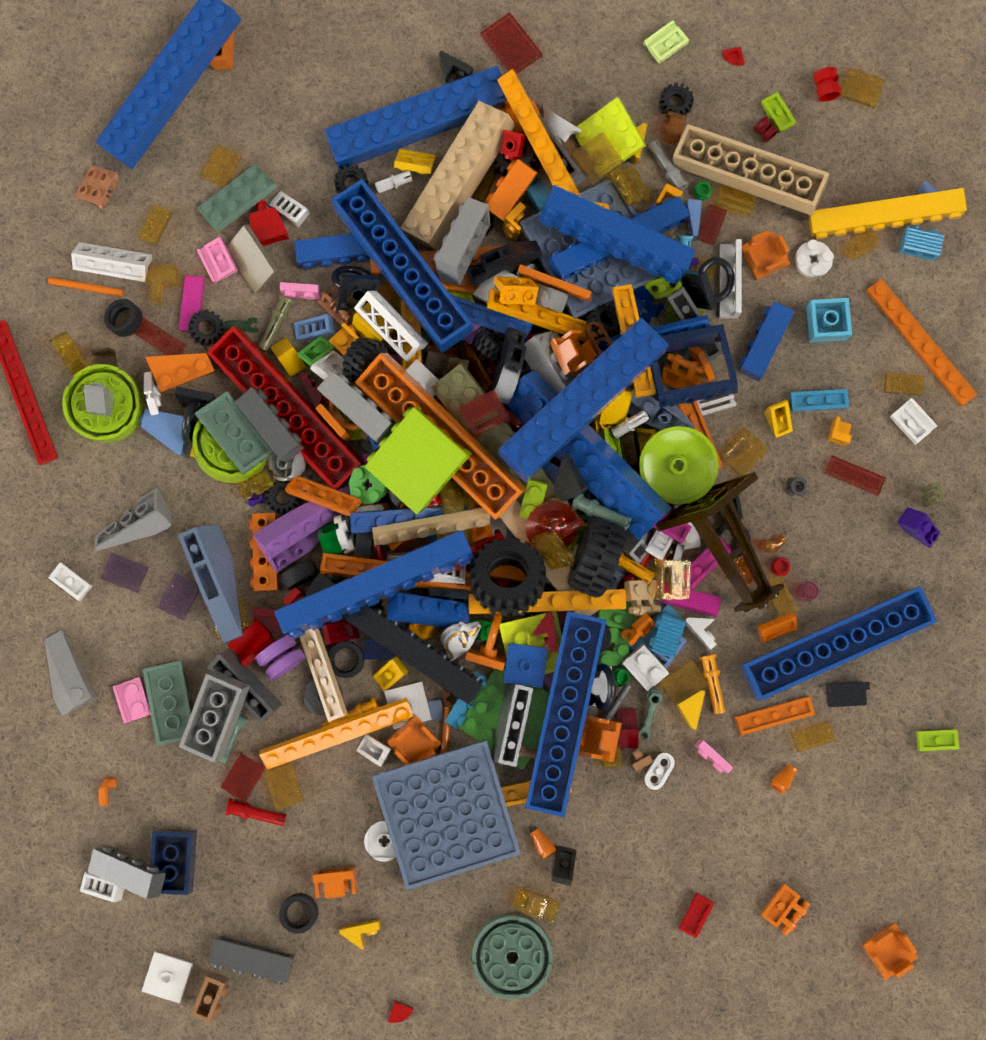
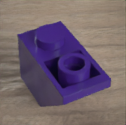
(919, 526)

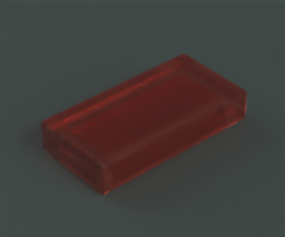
(711, 224)

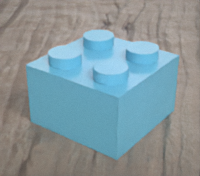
(828, 320)

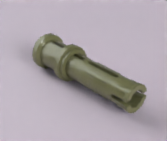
(282, 316)

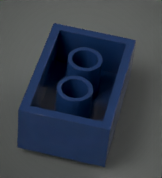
(175, 855)

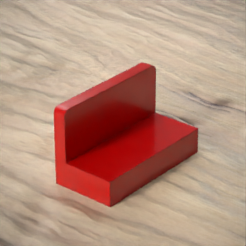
(253, 642)

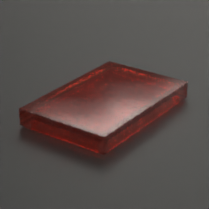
(511, 44)

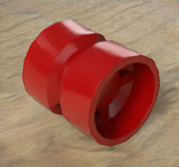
(827, 84)

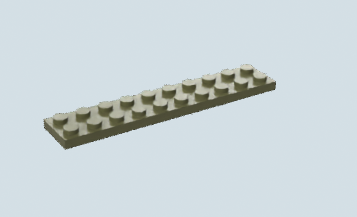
(459, 388)

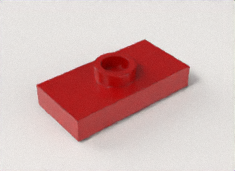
(696, 915)

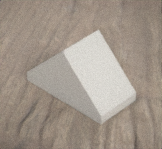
(374, 750)

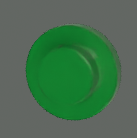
(702, 191)
(621, 676)

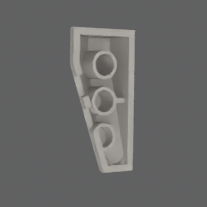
(143, 521)
(68, 680)

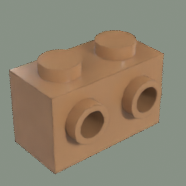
(209, 998)

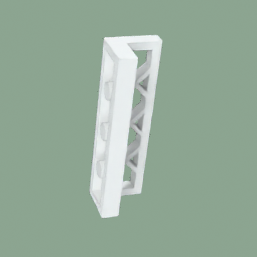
(110, 263)
(732, 305)
(396, 321)

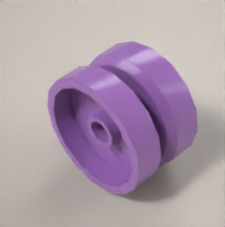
(278, 655)

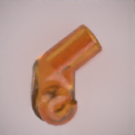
(772, 546)

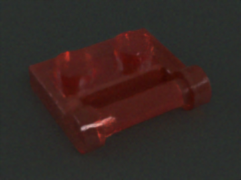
(482, 407)

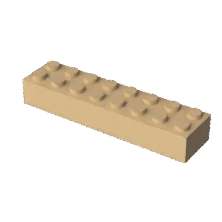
(750, 169)
(457, 175)

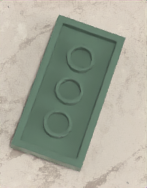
(236, 198)
(234, 433)
(168, 701)

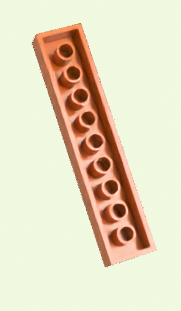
(481, 473)

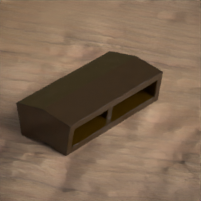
(631, 449)

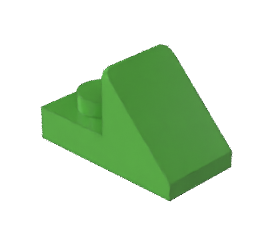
(315, 350)

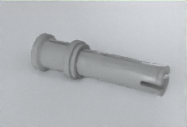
(671, 172)

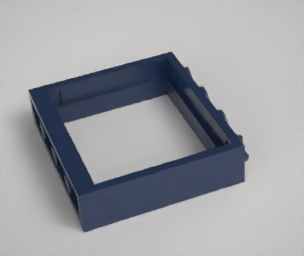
(699, 392)

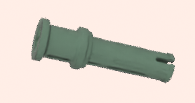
(593, 508)

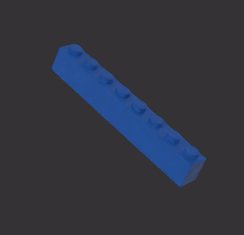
(585, 256)

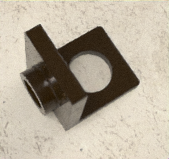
(105, 356)

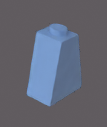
(166, 429)

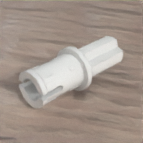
(393, 182)
(629, 424)

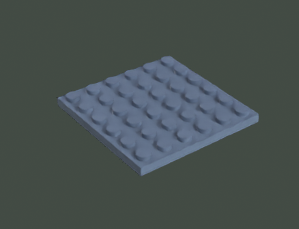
(596, 279)
(446, 814)

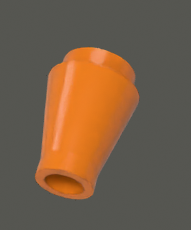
(783, 780)
(543, 844)

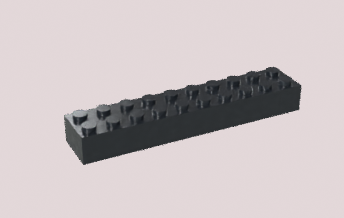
(408, 648)

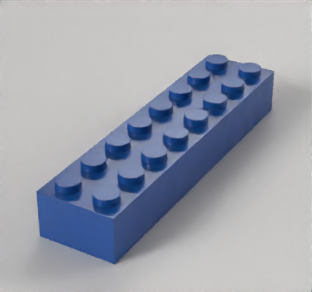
(616, 235)

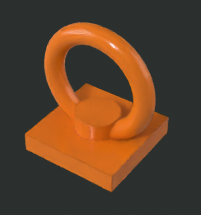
(337, 421)
(487, 654)

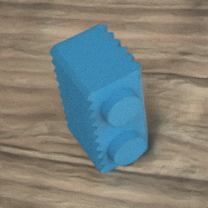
(921, 242)
(668, 634)

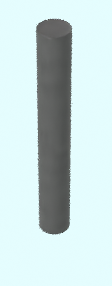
(618, 701)

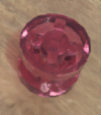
(810, 589)

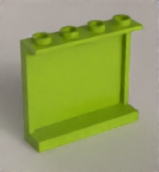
(416, 460)

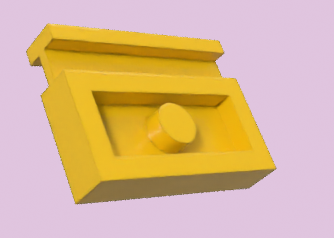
(414, 161)

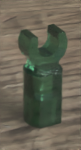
(244, 325)

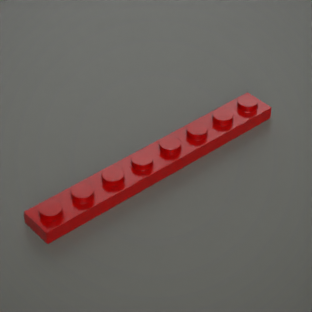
(25, 398)

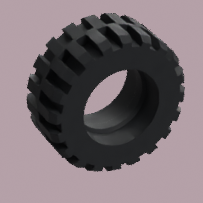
(507, 553)
(597, 557)

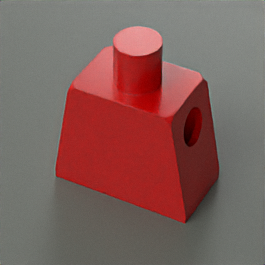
(267, 225)

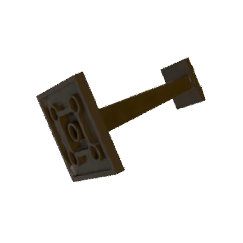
(716, 500)

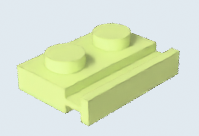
(666, 42)

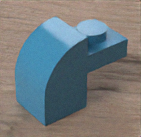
(538, 194)

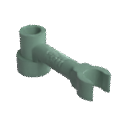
(650, 711)
(241, 723)

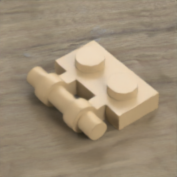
(638, 591)

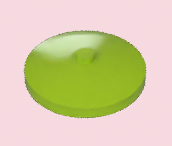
(679, 464)

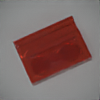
(243, 777)

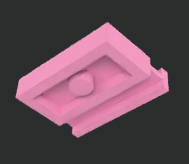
(217, 260)
(301, 291)
(132, 700)
(706, 751)

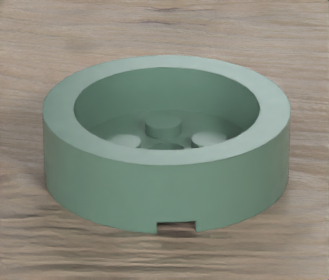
(512, 934)

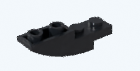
(502, 258)
(510, 365)

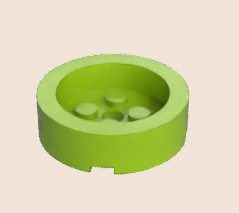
(126, 410)
(215, 461)

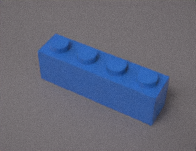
(329, 251)
(766, 341)
(427, 610)

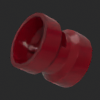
(765, 129)

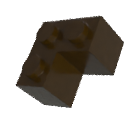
(440, 363)

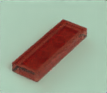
(159, 338)
(855, 475)

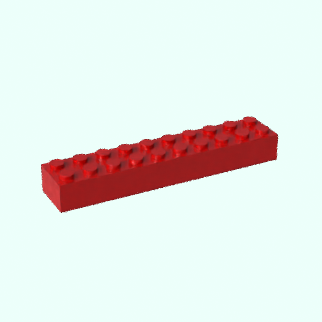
(252, 368)

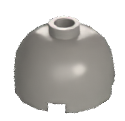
(286, 471)

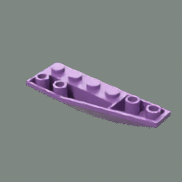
(294, 533)

